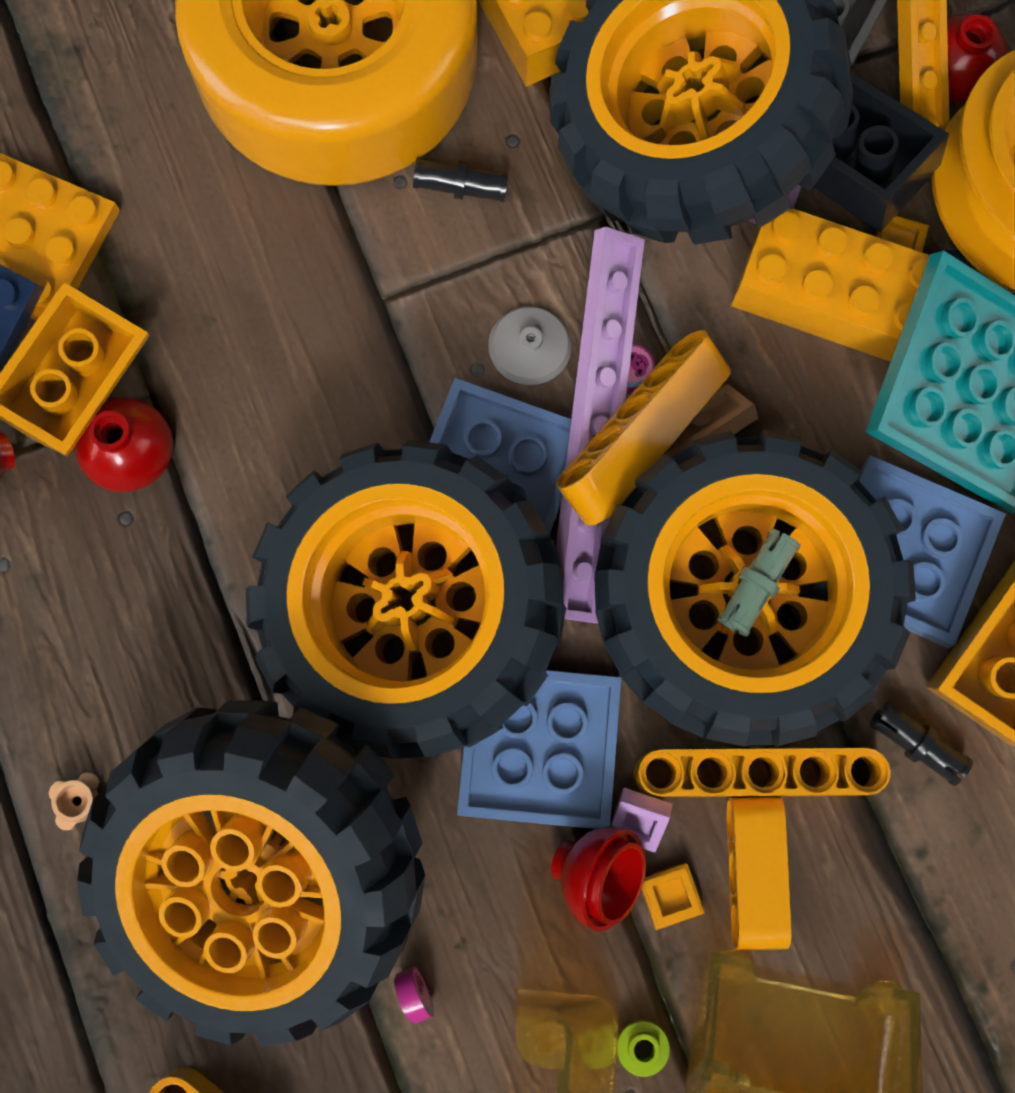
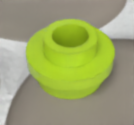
(628, 1039)

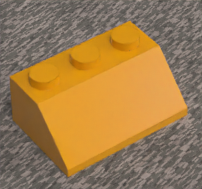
(66, 369)

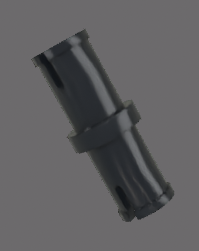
(460, 180)
(921, 743)

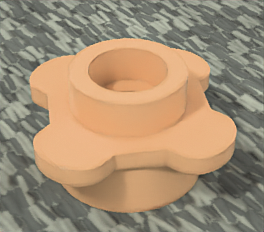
(62, 798)

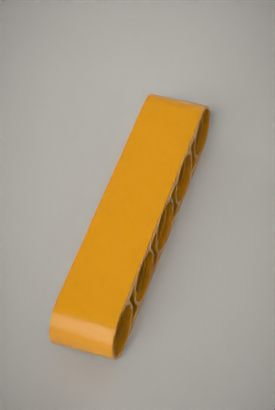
(643, 427)
(784, 767)

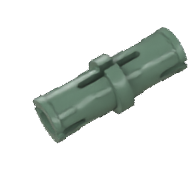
(759, 582)

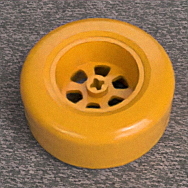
(331, 120)

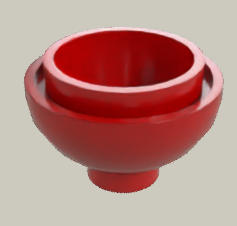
(972, 49)
(136, 457)
(601, 875)

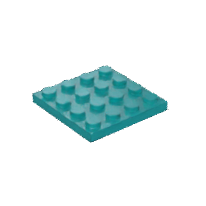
(954, 381)

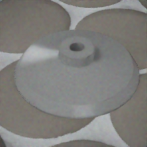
(530, 345)

